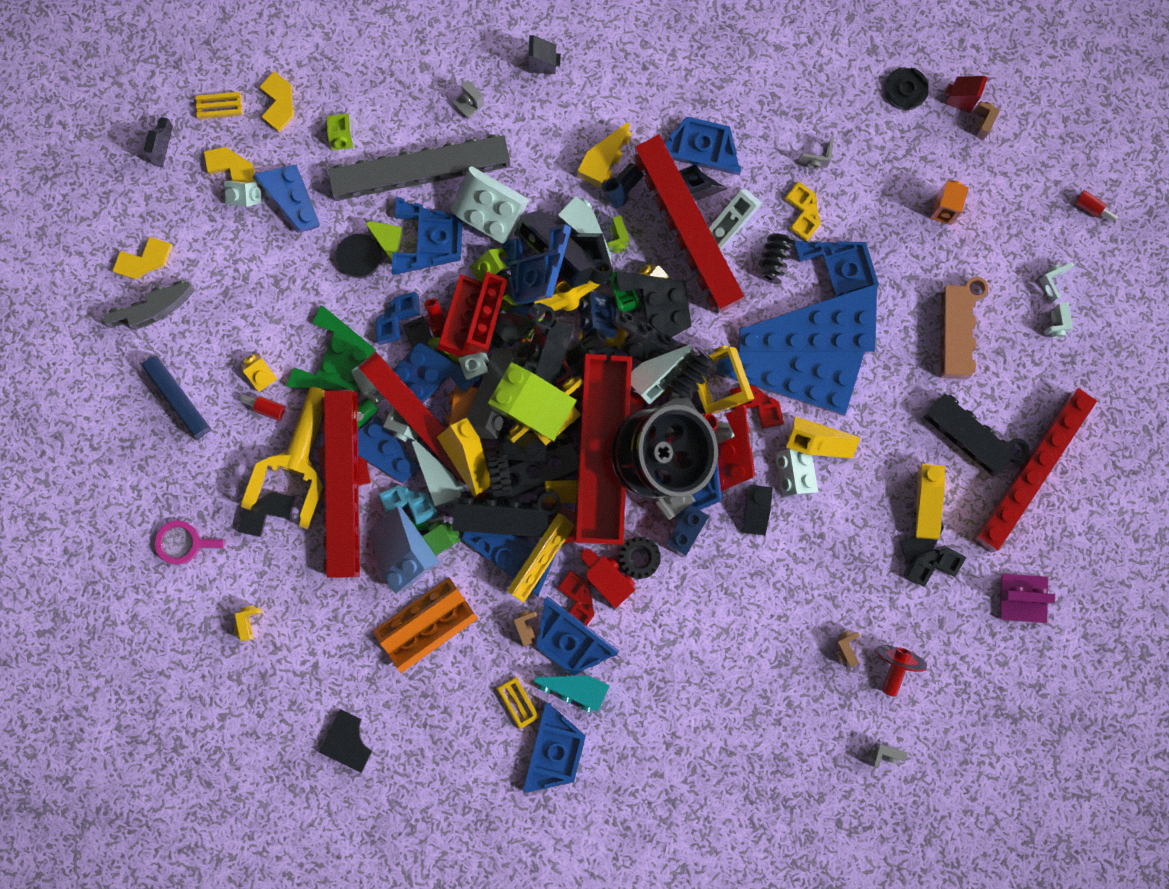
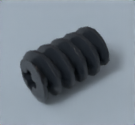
(773, 257)
(693, 374)

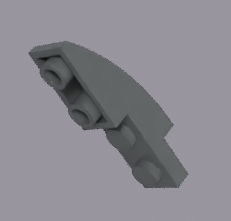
(159, 304)

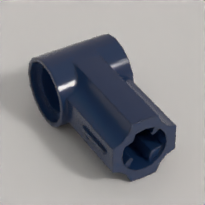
(618, 188)

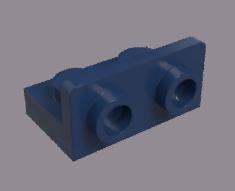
(597, 313)
(687, 530)

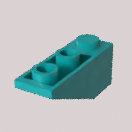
(581, 689)

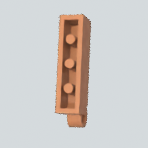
(957, 329)

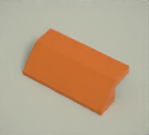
(425, 625)

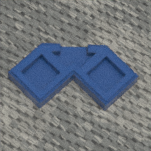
(400, 308)

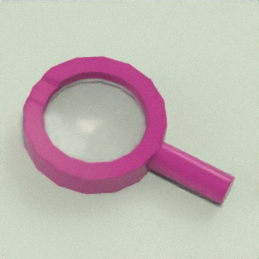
(180, 542)

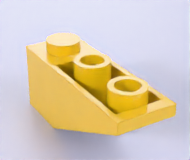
(600, 159)
(820, 440)

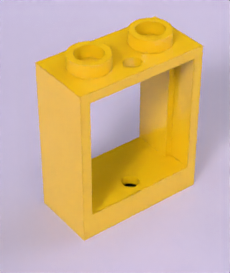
(731, 401)

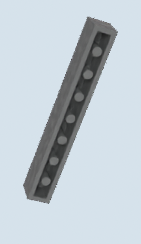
(418, 167)

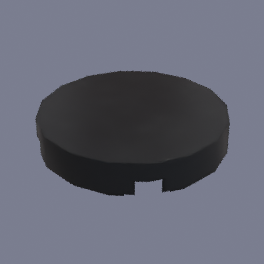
(903, 94)
(358, 256)

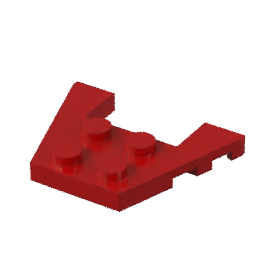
(735, 453)

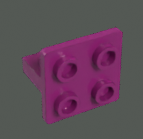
(1025, 598)

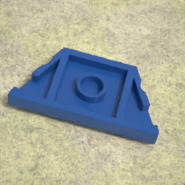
(704, 145)
(570, 640)
(555, 752)

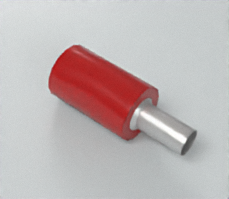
(1094, 206)
(265, 407)

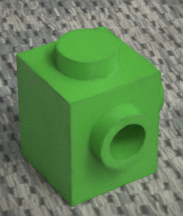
(441, 537)

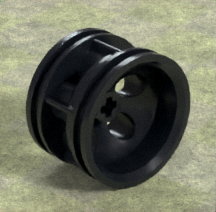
(637, 460)

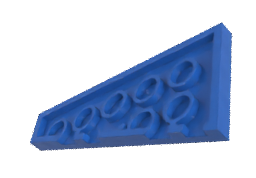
(828, 325)
(809, 377)

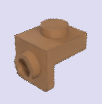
(845, 653)

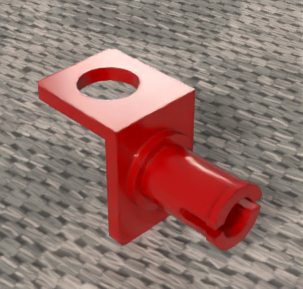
(436, 316)

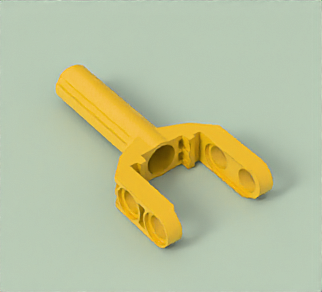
(295, 458)

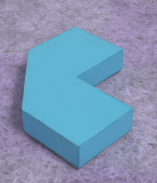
(418, 503)

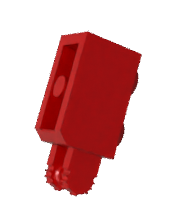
(607, 579)

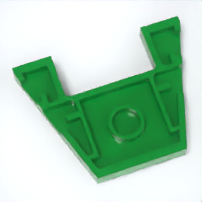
(343, 355)

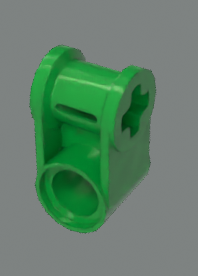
(624, 300)

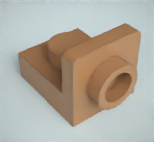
(988, 116)
(525, 632)

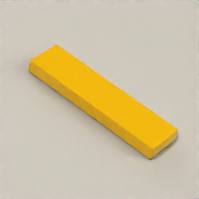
(540, 558)

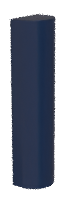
(176, 397)

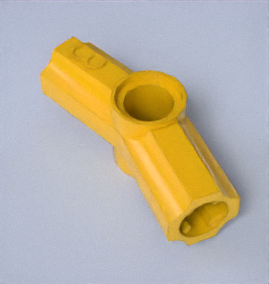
(566, 297)

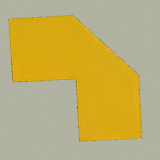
(282, 109)
(226, 160)
(806, 202)
(153, 258)

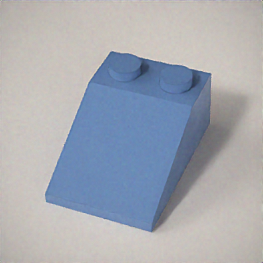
(401, 550)

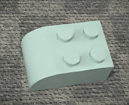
(488, 205)

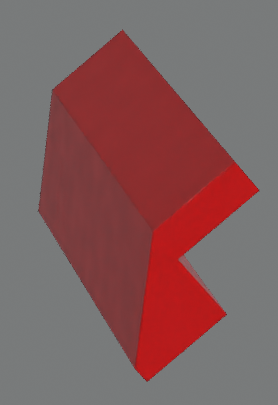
(472, 315)

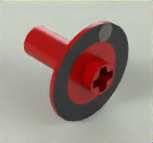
(900, 660)

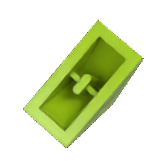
(387, 236)

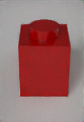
(965, 92)

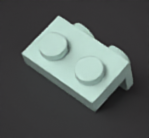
(796, 473)

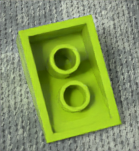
(531, 402)

